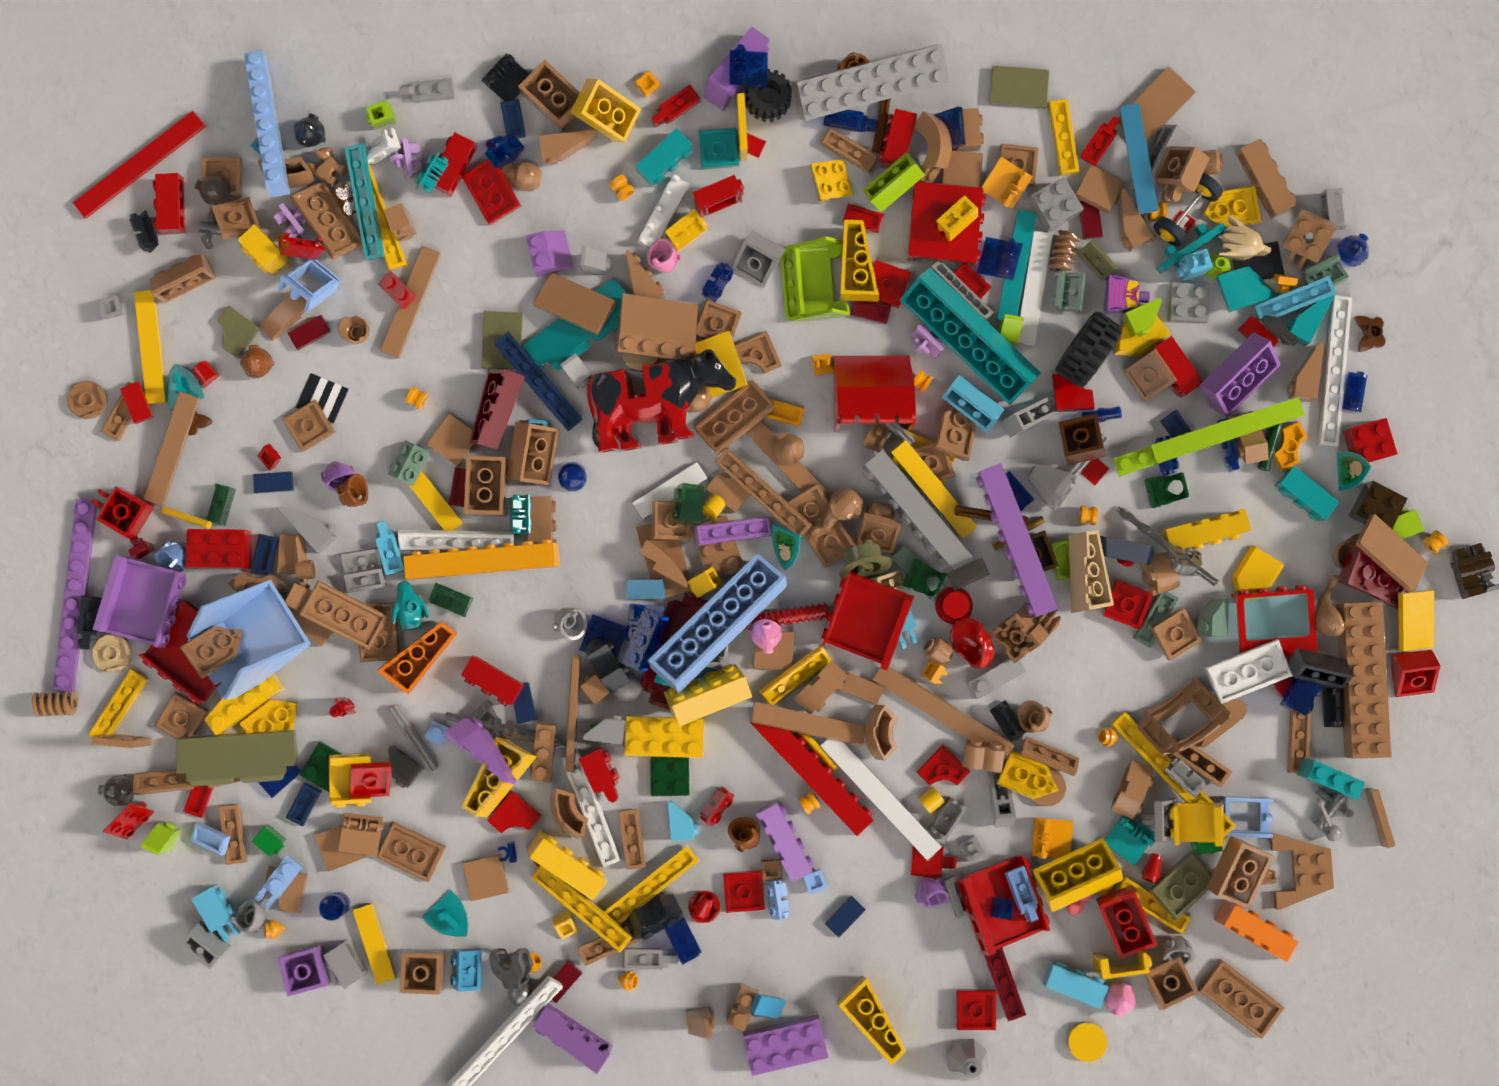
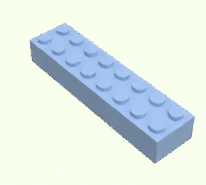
(717, 623)

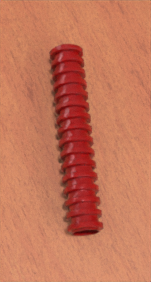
(793, 615)

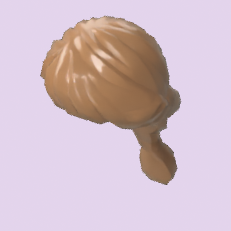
(843, 505)
(1328, 619)

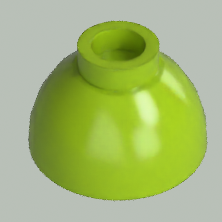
(1220, 266)

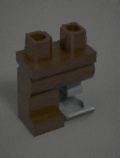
(1469, 568)

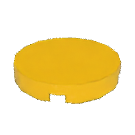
(1087, 1042)

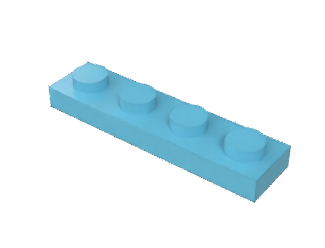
(1296, 298)

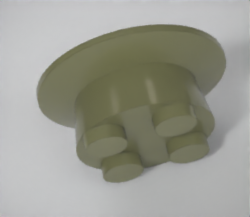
(864, 560)

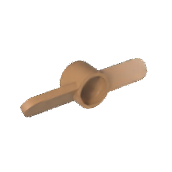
(304, 568)

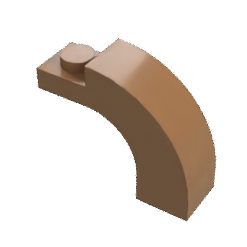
(938, 143)

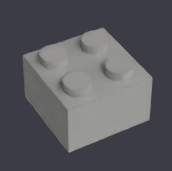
(1055, 204)

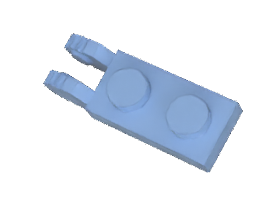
(279, 880)

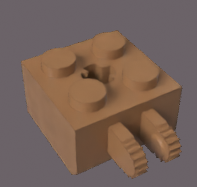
(1180, 171)
(1308, 248)

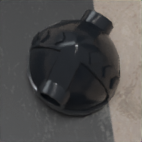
(309, 131)

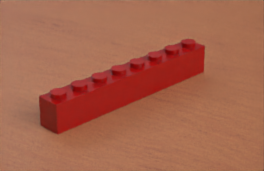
(818, 777)

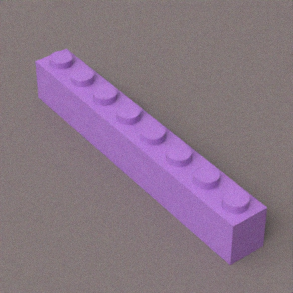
(1016, 540)

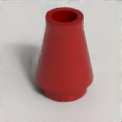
(1152, 868)
(703, 905)

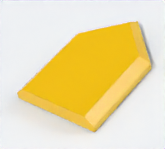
(1239, 203)
(1139, 346)
(1256, 570)
(271, 716)
(1027, 776)

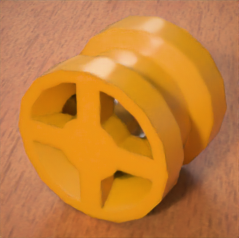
(1162, 212)
(922, 380)
(416, 397)
(1088, 515)
(1435, 542)
(809, 802)

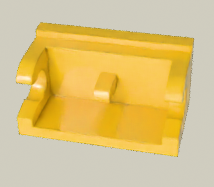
(957, 218)
(686, 230)

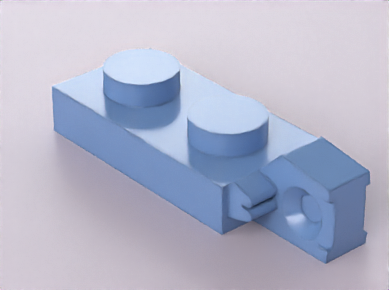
(1022, 892)

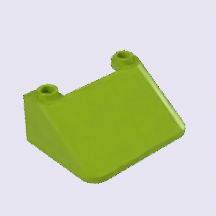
(809, 280)

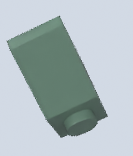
(1214, 619)

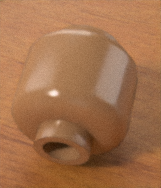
(1215, 162)
(881, 509)
(938, 650)

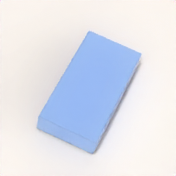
(210, 838)

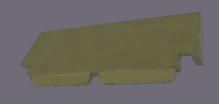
(231, 756)

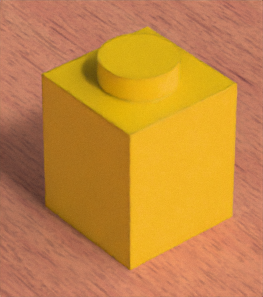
(704, 582)

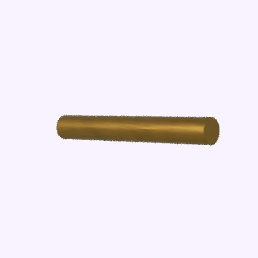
(1030, 526)

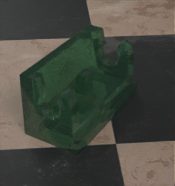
(221, 504)
(450, 599)

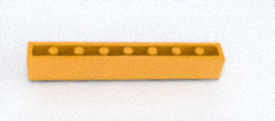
(481, 560)

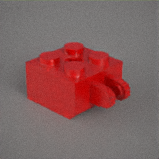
(112, 511)
(600, 773)

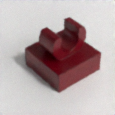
(141, 548)

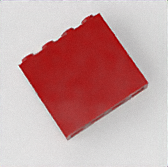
(926, 240)
(867, 618)
(172, 662)
(978, 893)

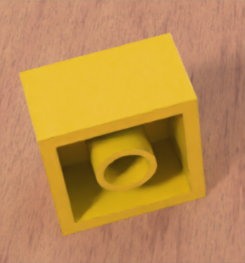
(262, 250)

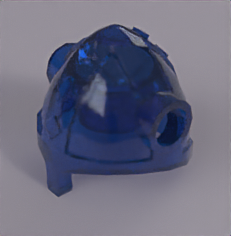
(1353, 249)

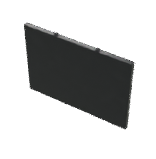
(1266, 265)

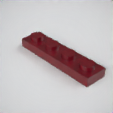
(1005, 985)

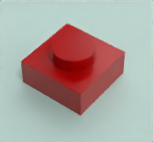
(269, 457)

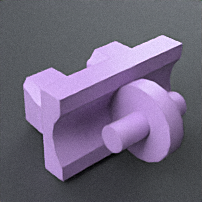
(409, 166)
(285, 215)
(926, 341)

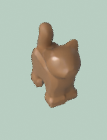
(328, 168)

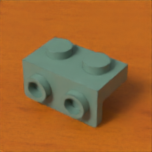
(1328, 267)
(1069, 291)
(408, 463)

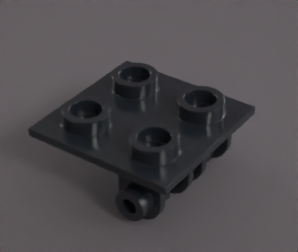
(505, 78)

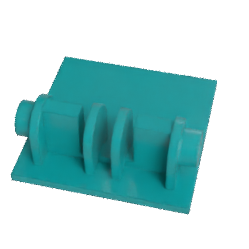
(423, 177)
(520, 514)
(1130, 839)

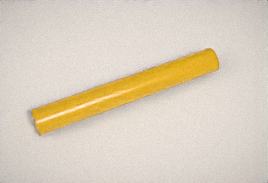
(186, 517)
(818, 749)

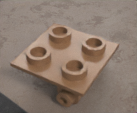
(360, 834)

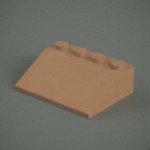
(656, 327)

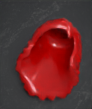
(972, 642)

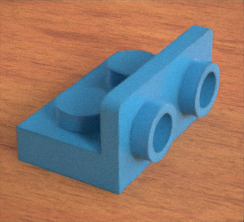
(466, 970)

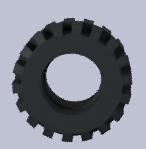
(774, 109)

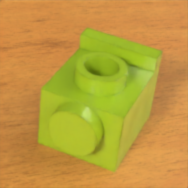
(381, 108)

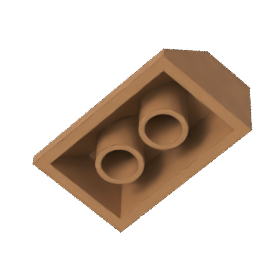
(181, 278)
(532, 453)
(1239, 872)

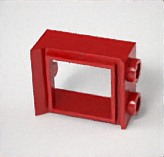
(718, 195)

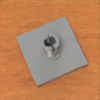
(1161, 819)

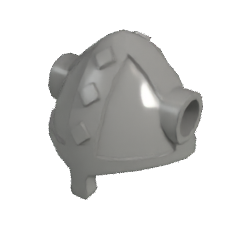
(570, 623)
(249, 917)
(1178, 947)

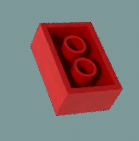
(218, 548)
(1126, 921)

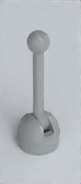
(1332, 831)

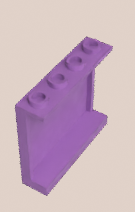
(140, 601)

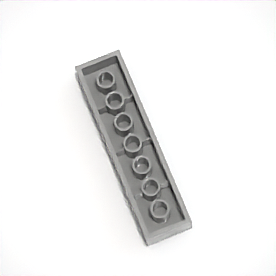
(870, 82)
(916, 512)

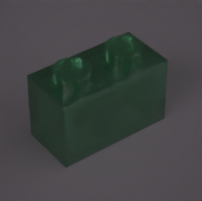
(688, 504)

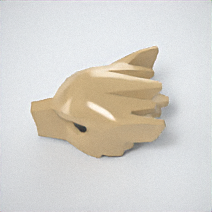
(1242, 242)

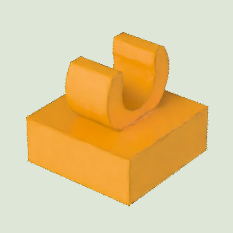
(1284, 282)
(822, 364)
(933, 672)

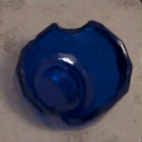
(572, 476)

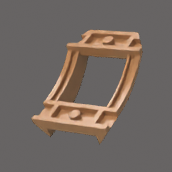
(1202, 698)

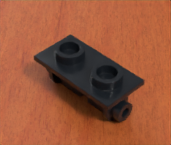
(147, 238)
(1333, 707)
(1007, 721)

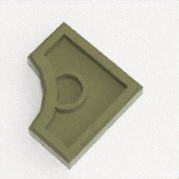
(237, 330)

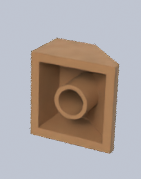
(1170, 983)

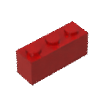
(898, 137)
(459, 153)
(169, 203)
(1180, 366)
(492, 680)

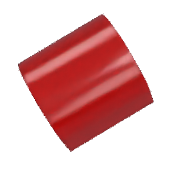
(204, 373)

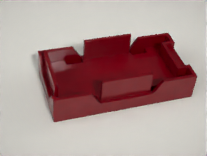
(1377, 583)

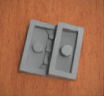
(363, 570)

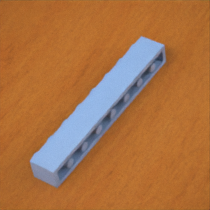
(266, 123)

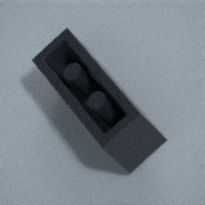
(1320, 668)

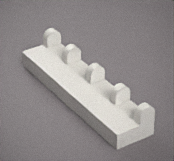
(664, 211)

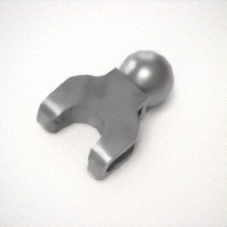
(513, 972)

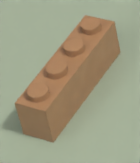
(1264, 175)

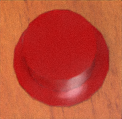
(953, 605)

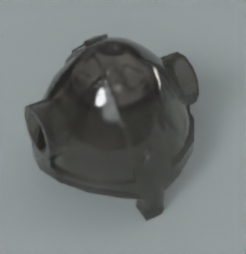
(214, 189)
(115, 790)

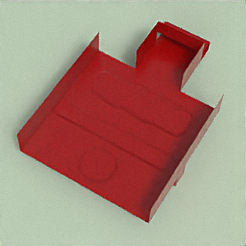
(933, 866)

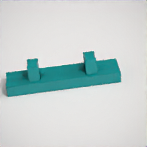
(1204, 237)

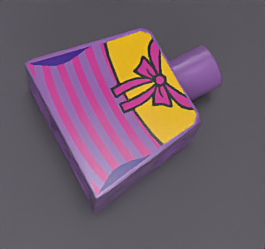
(1123, 295)

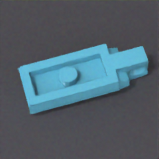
(389, 549)

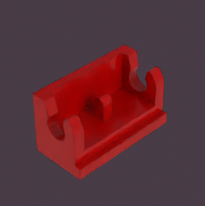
(300, 247)

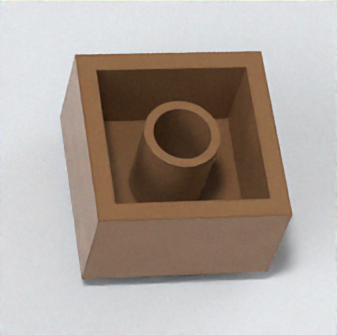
(422, 971)

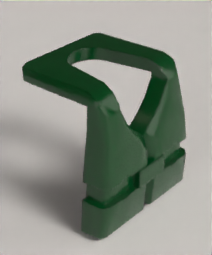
(1158, 491)
(917, 578)

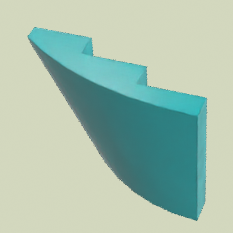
(1243, 289)

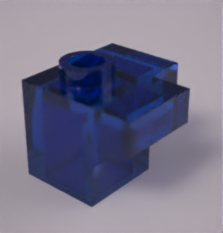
(503, 150)

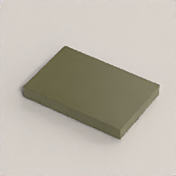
(1019, 87)
(494, 327)
(1182, 886)

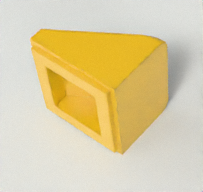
(565, 924)

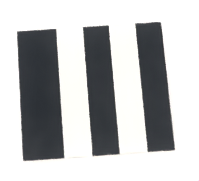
(327, 393)

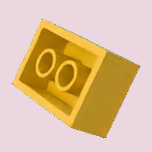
(605, 110)

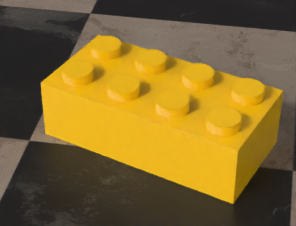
(708, 694)
(663, 737)
(1078, 874)

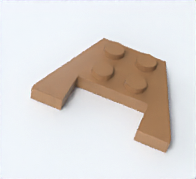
(1310, 870)

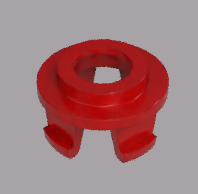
(714, 910)

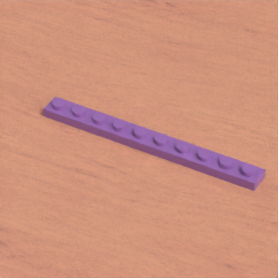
(75, 586)

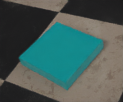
(719, 148)

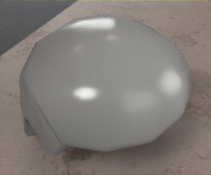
(629, 691)

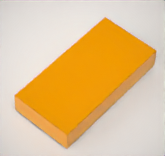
(786, 413)

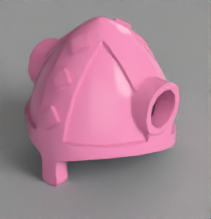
(662, 256)
(765, 634)
(1120, 998)

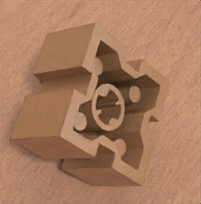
(1019, 634)

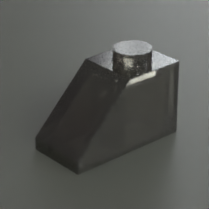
(403, 767)

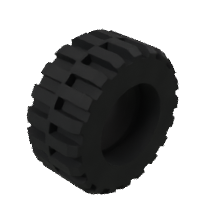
(1089, 349)

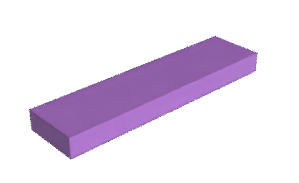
(732, 531)

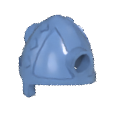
(172, 556)

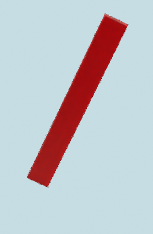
(139, 164)

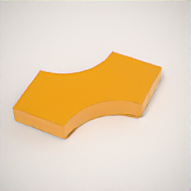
(1288, 452)

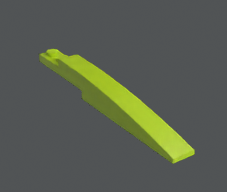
(1208, 436)

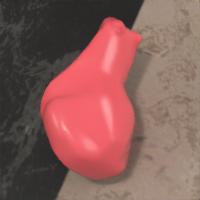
(1076, 907)

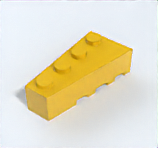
(857, 274)
(566, 865)

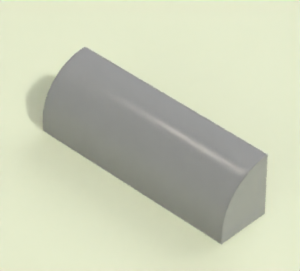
(1169, 136)
(957, 285)

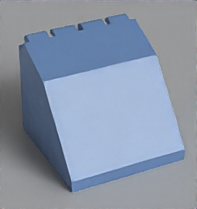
(267, 641)

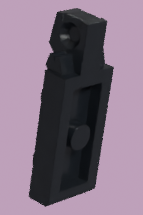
(87, 615)

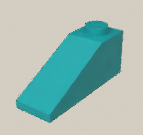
(1307, 323)

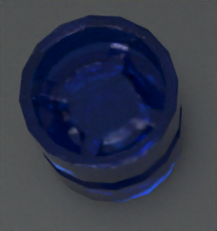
(334, 906)

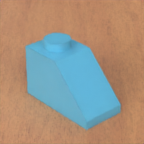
(681, 823)

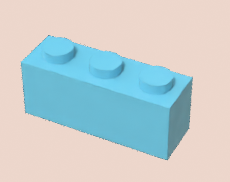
(973, 403)
(1075, 984)

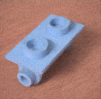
(778, 908)

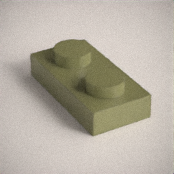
(1097, 260)

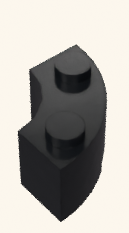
(608, 667)
(653, 917)

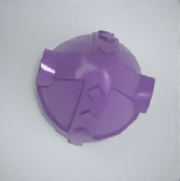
(336, 475)
(931, 892)

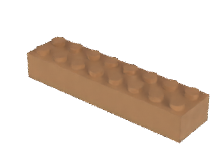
(1366, 694)

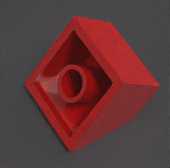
(1414, 673)

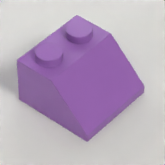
(549, 252)

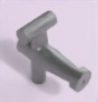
(210, 228)
(1333, 804)

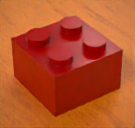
(1371, 440)

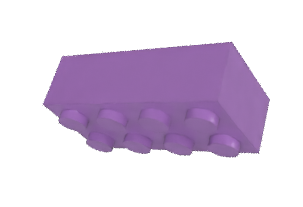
(1240, 374)
(785, 1045)

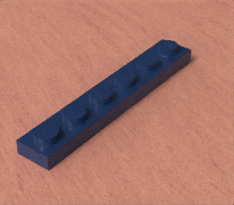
(538, 381)

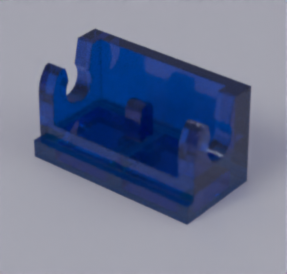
(1021, 495)
(683, 941)

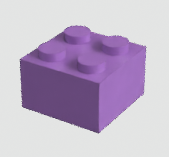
(304, 970)

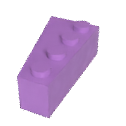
(718, 88)
(784, 840)
(573, 1038)

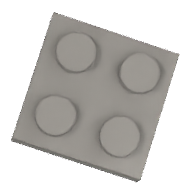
(1189, 302)

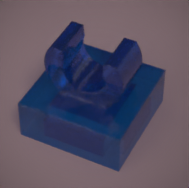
(510, 852)
(1002, 908)

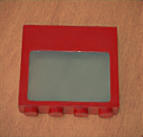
(1277, 615)

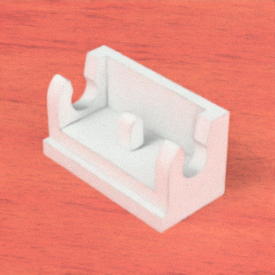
(382, 146)

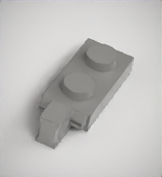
(429, 90)
(648, 958)

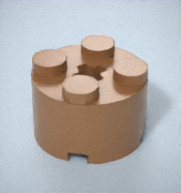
(1159, 574)

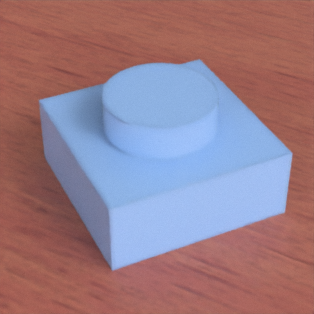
(435, 733)
(815, 881)

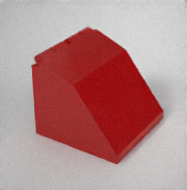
(874, 388)

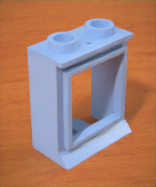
(319, 271)
(1264, 816)

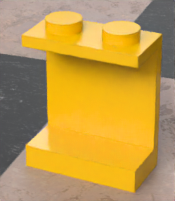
(340, 779)
(1198, 822)
(1105, 971)

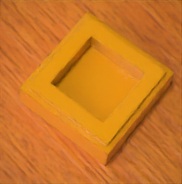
(647, 83)

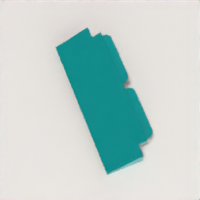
(565, 339)

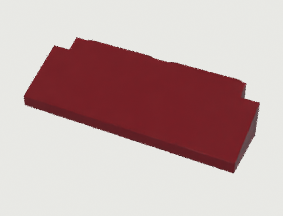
(679, 614)

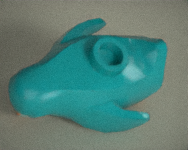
(408, 607)

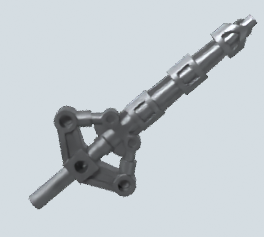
(1181, 559)
(495, 726)

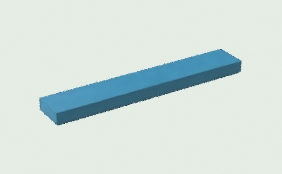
(1139, 158)

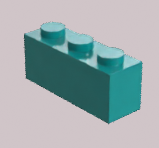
(664, 158)
(1306, 494)
(1331, 778)

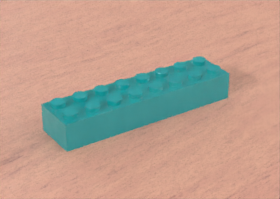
(970, 336)

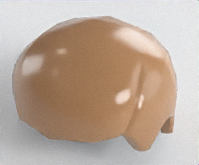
(353, 329)
(701, 400)

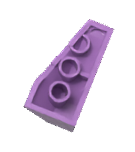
(476, 739)

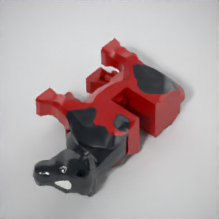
(669, 393)

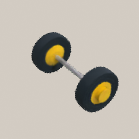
(1169, 230)

